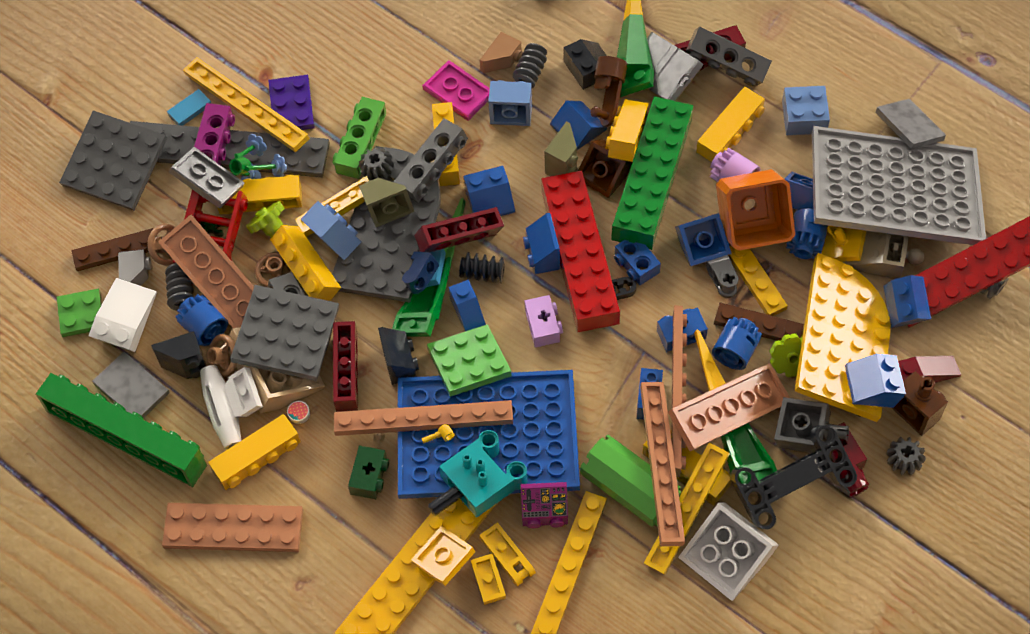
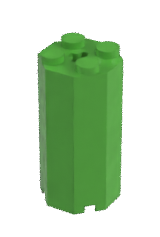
(622, 477)

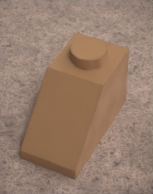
(501, 54)

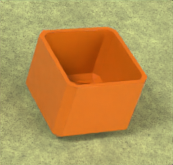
(767, 221)

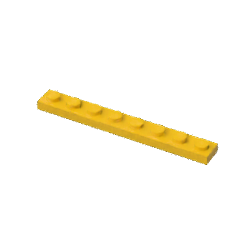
(246, 104)
(569, 564)

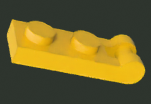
(506, 553)

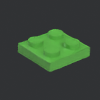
(78, 311)

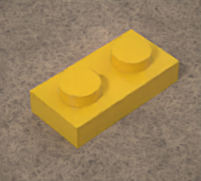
(488, 579)

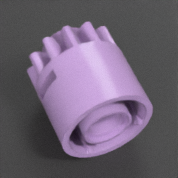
(731, 164)

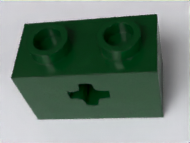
(368, 460)

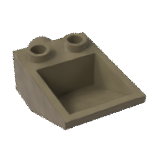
(879, 258)

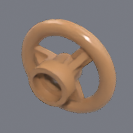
(154, 246)
(272, 261)
(219, 356)

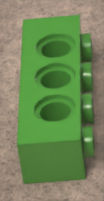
(369, 110)

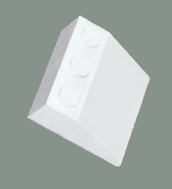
(728, 550)

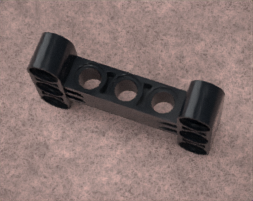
(794, 476)

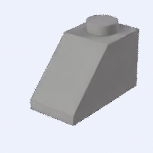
(134, 266)

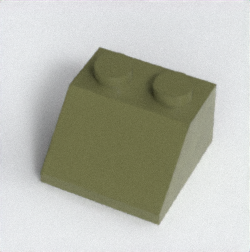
(561, 153)
(386, 200)

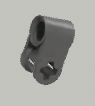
(723, 276)

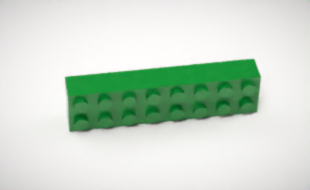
(652, 172)
(122, 429)

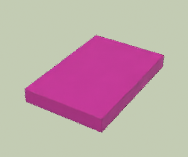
(460, 88)

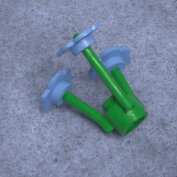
(243, 166)

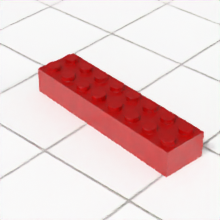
(581, 252)

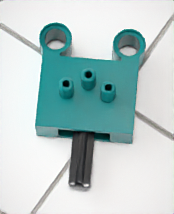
(477, 478)

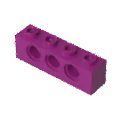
(208, 134)

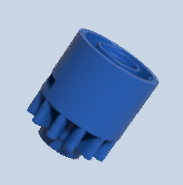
(808, 236)
(201, 317)
(736, 343)

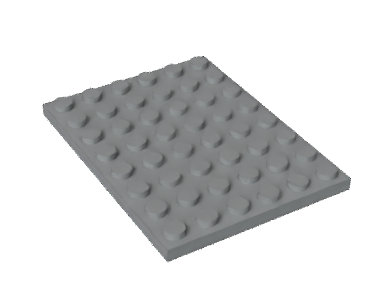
(894, 189)

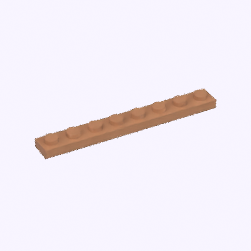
(678, 381)
(423, 418)
(662, 464)

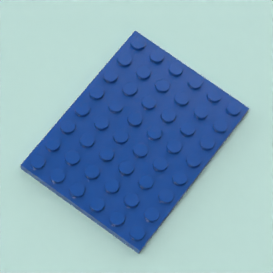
(540, 435)

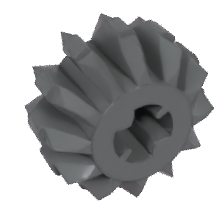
(376, 163)
(914, 459)

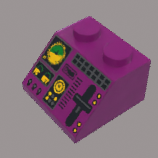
(544, 504)

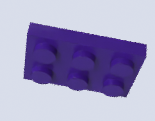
(293, 100)

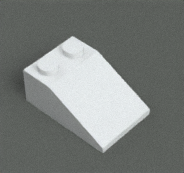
(123, 315)

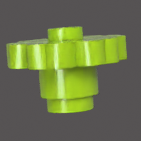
(267, 219)
(786, 355)

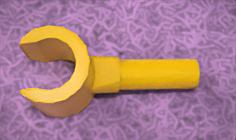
(444, 432)

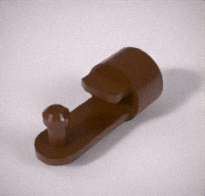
(610, 76)

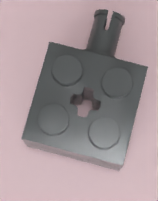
(792, 433)

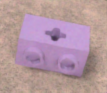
(543, 332)

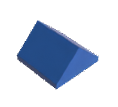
(583, 125)

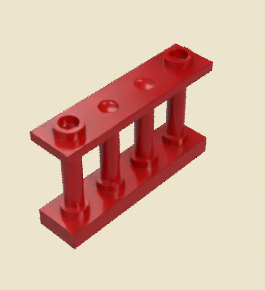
(240, 204)

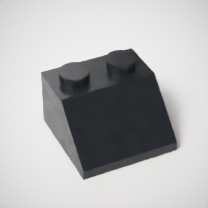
(582, 60)
(397, 354)
(181, 355)

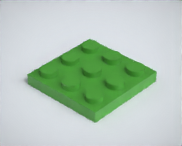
(469, 360)

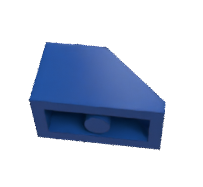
(466, 305)

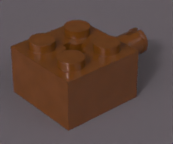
(921, 404)

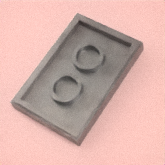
(910, 123)
(206, 177)
(131, 385)

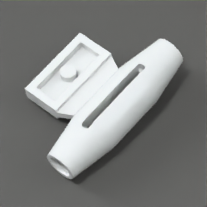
(229, 401)

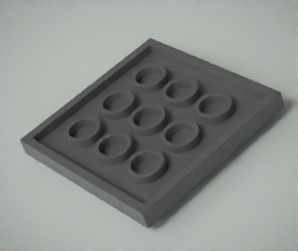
(113, 160)
(285, 333)

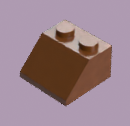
(602, 172)

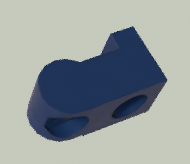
(420, 271)

